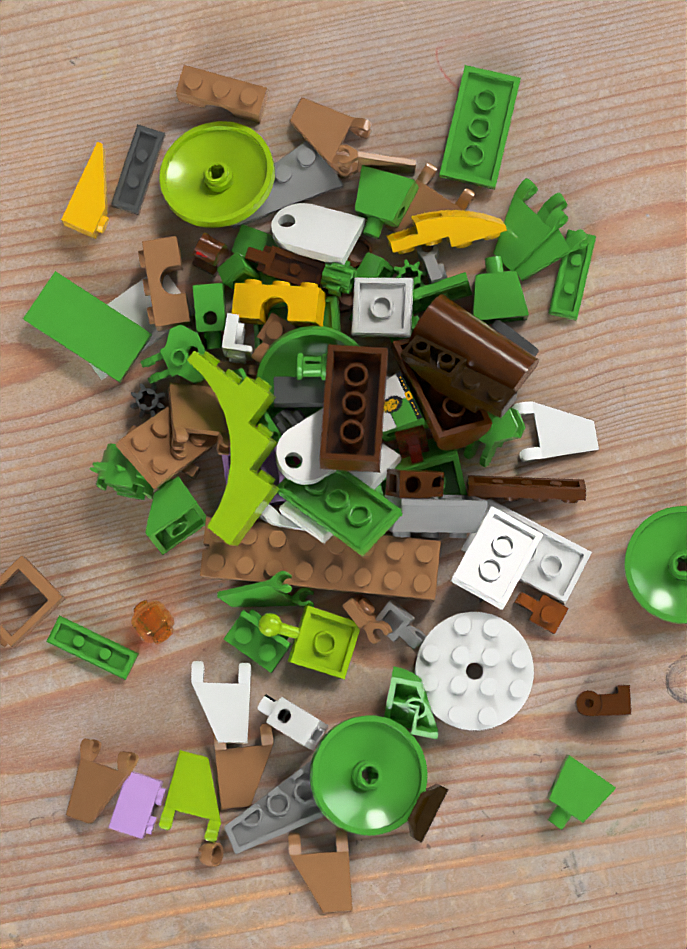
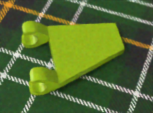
(192, 793)

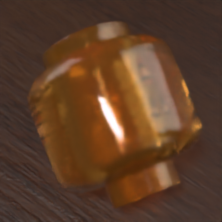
(152, 621)

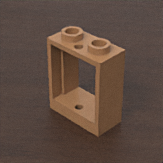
(54, 598)

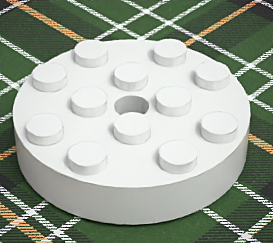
(499, 653)

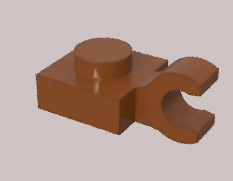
(545, 612)

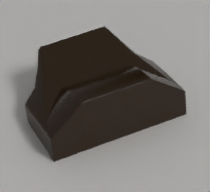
(425, 811)

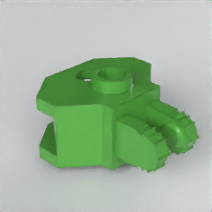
(176, 354)
(502, 430)

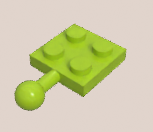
(320, 641)

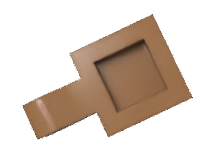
(272, 330)
(363, 614)

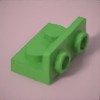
(250, 641)

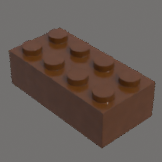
(353, 408)

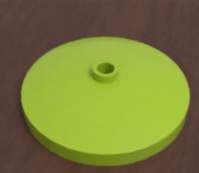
(217, 174)

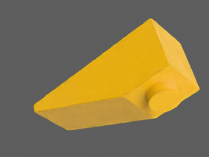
(89, 201)

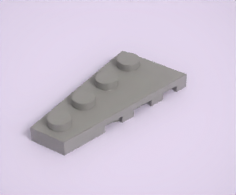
(297, 178)
(276, 813)

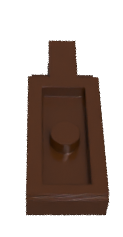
(286, 265)

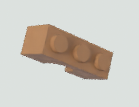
(208, 88)
(160, 259)

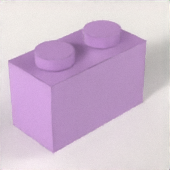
(137, 804)

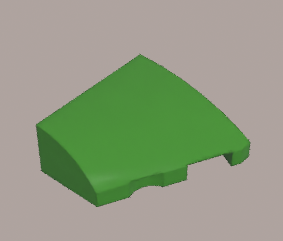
(409, 704)

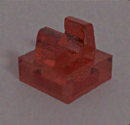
(412, 443)

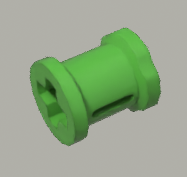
(311, 366)

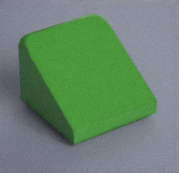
(374, 267)
(237, 270)

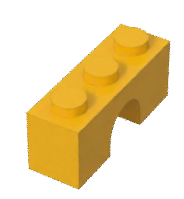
(254, 300)

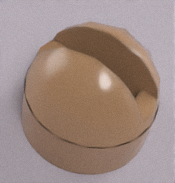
(211, 854)

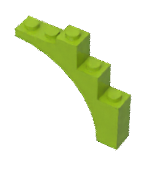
(250, 445)

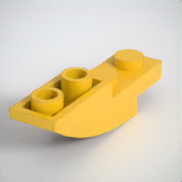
(457, 226)

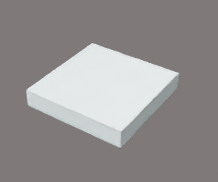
(382, 307)

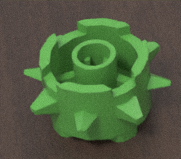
(121, 475)

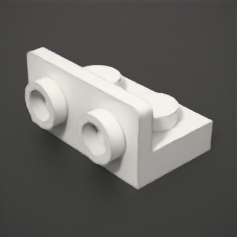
(233, 341)

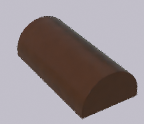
(476, 341)
(447, 420)

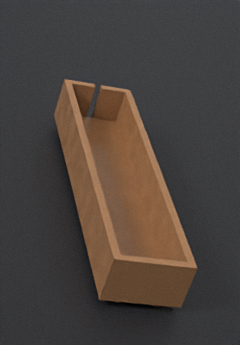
(388, 569)

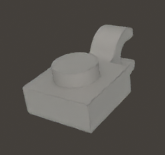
(434, 271)
(400, 623)

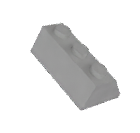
(438, 515)

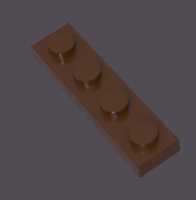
(526, 487)

